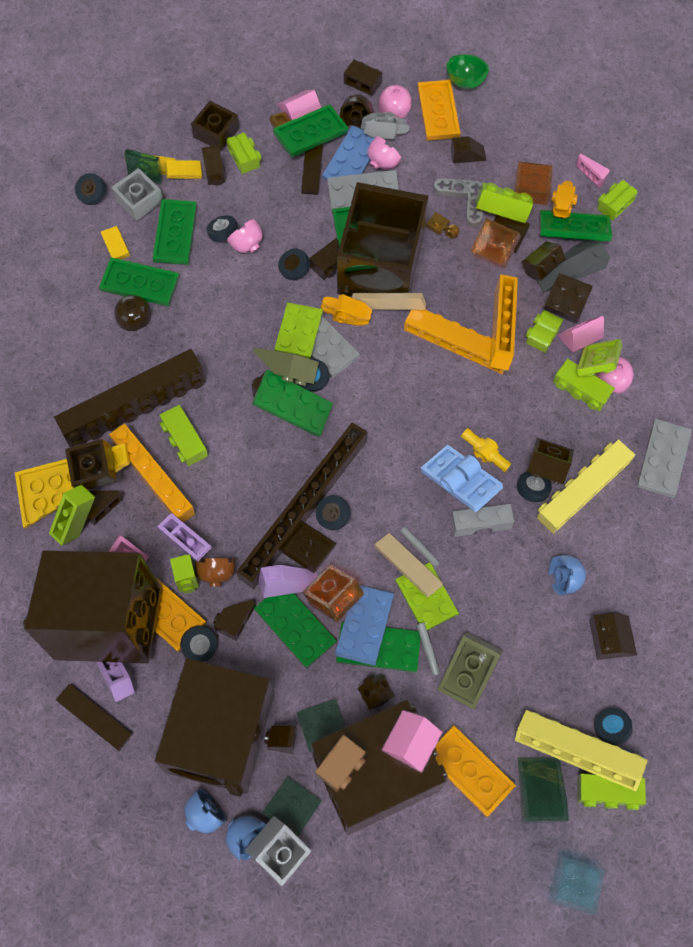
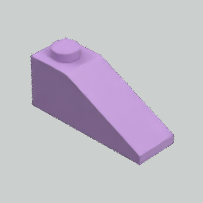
(183, 537)
(284, 580)
(116, 679)

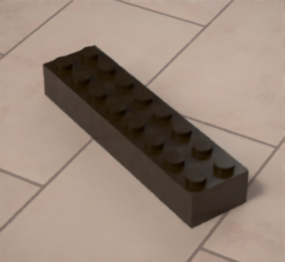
(131, 398)

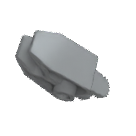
(384, 125)

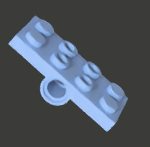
(462, 477)

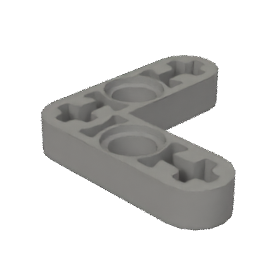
(468, 192)

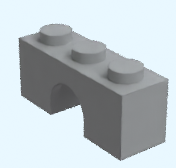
(493, 517)

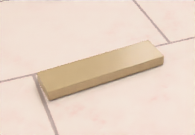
(392, 301)
(408, 565)

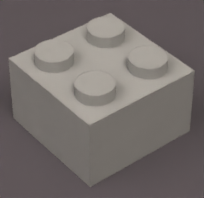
(137, 194)
(277, 850)

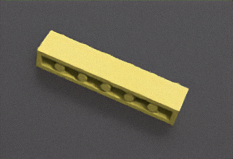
(585, 486)
(581, 750)

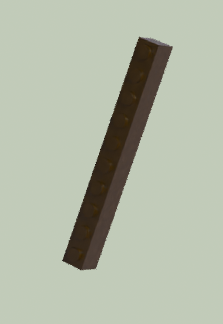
(302, 504)

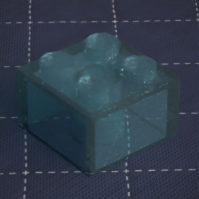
(576, 885)

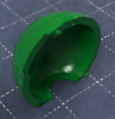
(467, 70)

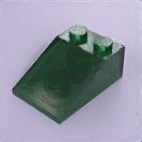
(542, 791)

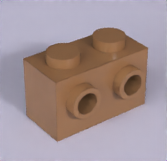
(341, 763)

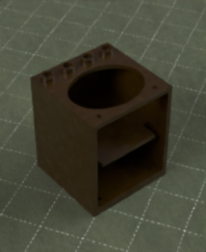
(387, 230)
(94, 606)
(215, 726)
(383, 782)

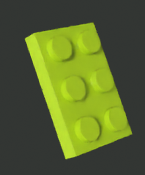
(299, 330)
(599, 357)
(431, 610)

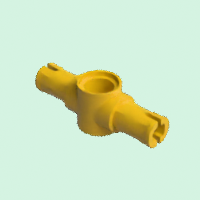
(486, 449)

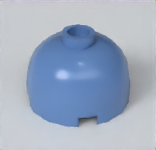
(568, 571)
(202, 813)
(242, 833)

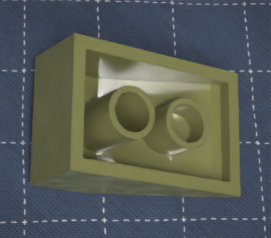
(289, 366)
(470, 670)

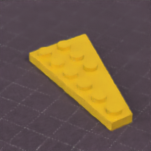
(43, 486)

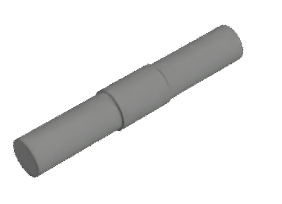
(419, 546)
(428, 649)

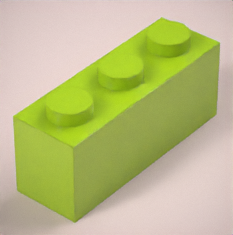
(504, 202)
(585, 388)
(183, 436)
(71, 515)
(598, 790)

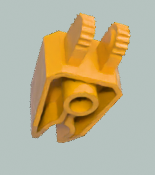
(564, 199)
(347, 310)

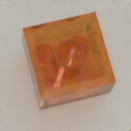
(534, 180)
(495, 243)
(333, 593)

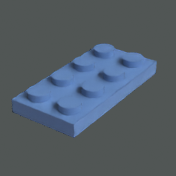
(351, 155)
(365, 626)

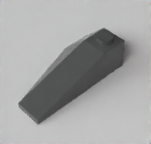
(580, 262)

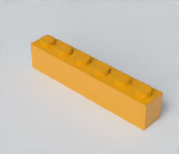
(504, 322)
(450, 336)
(153, 474)

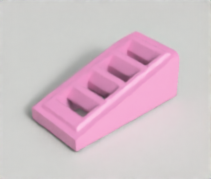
(593, 170)

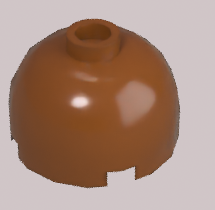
(215, 570)

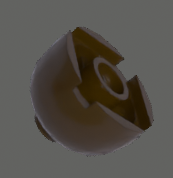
(355, 109)
(132, 313)

